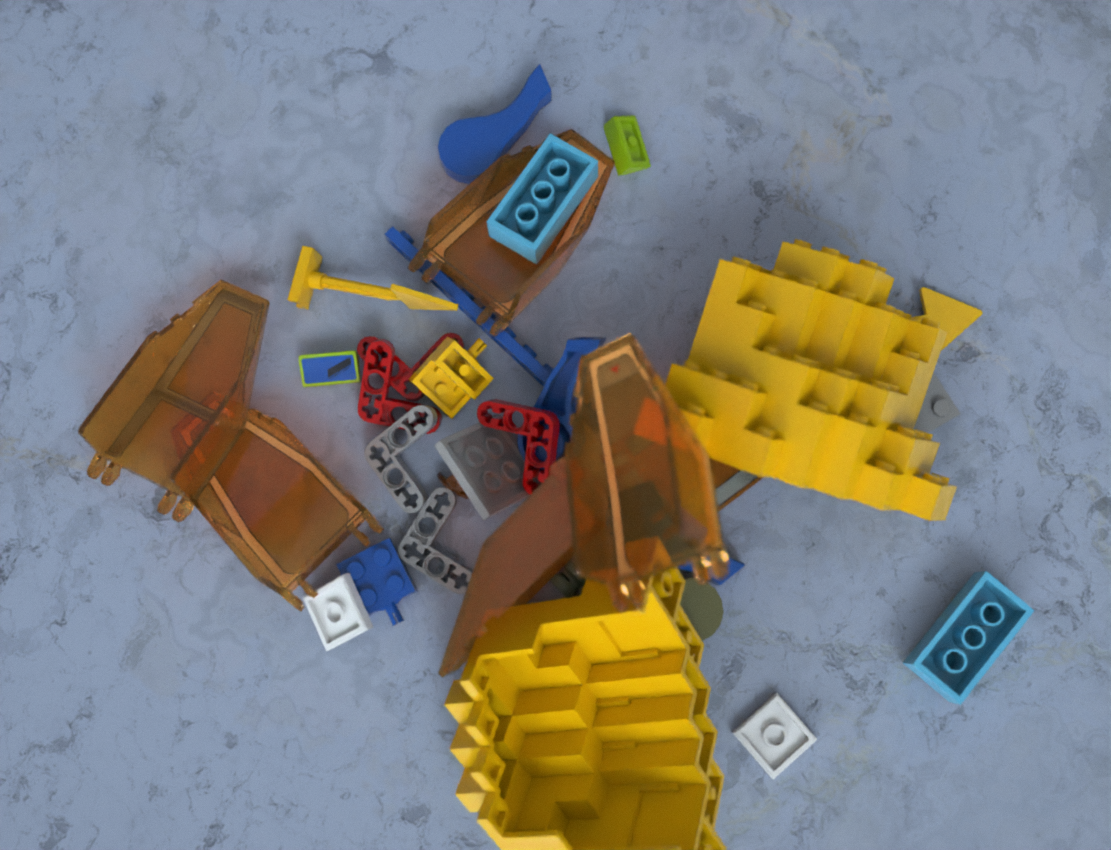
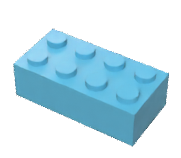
(543, 198)
(968, 637)

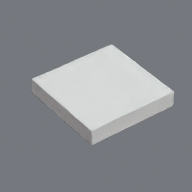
(338, 612)
(774, 735)

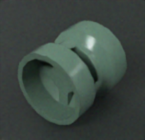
(562, 583)

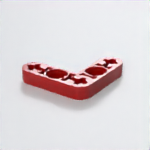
(400, 380)
(384, 404)
(531, 428)

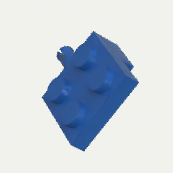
(380, 578)

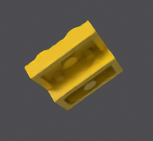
(452, 376)

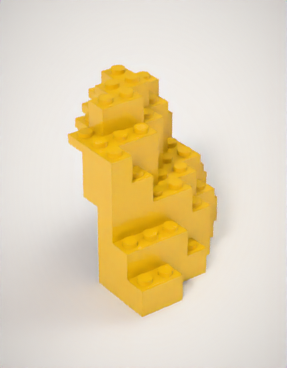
(815, 380)
(589, 725)

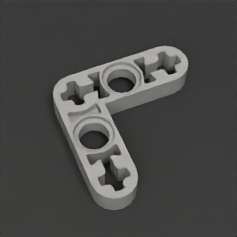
(393, 449)
(425, 541)

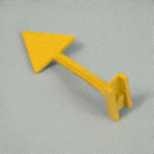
(309, 278)
(950, 313)

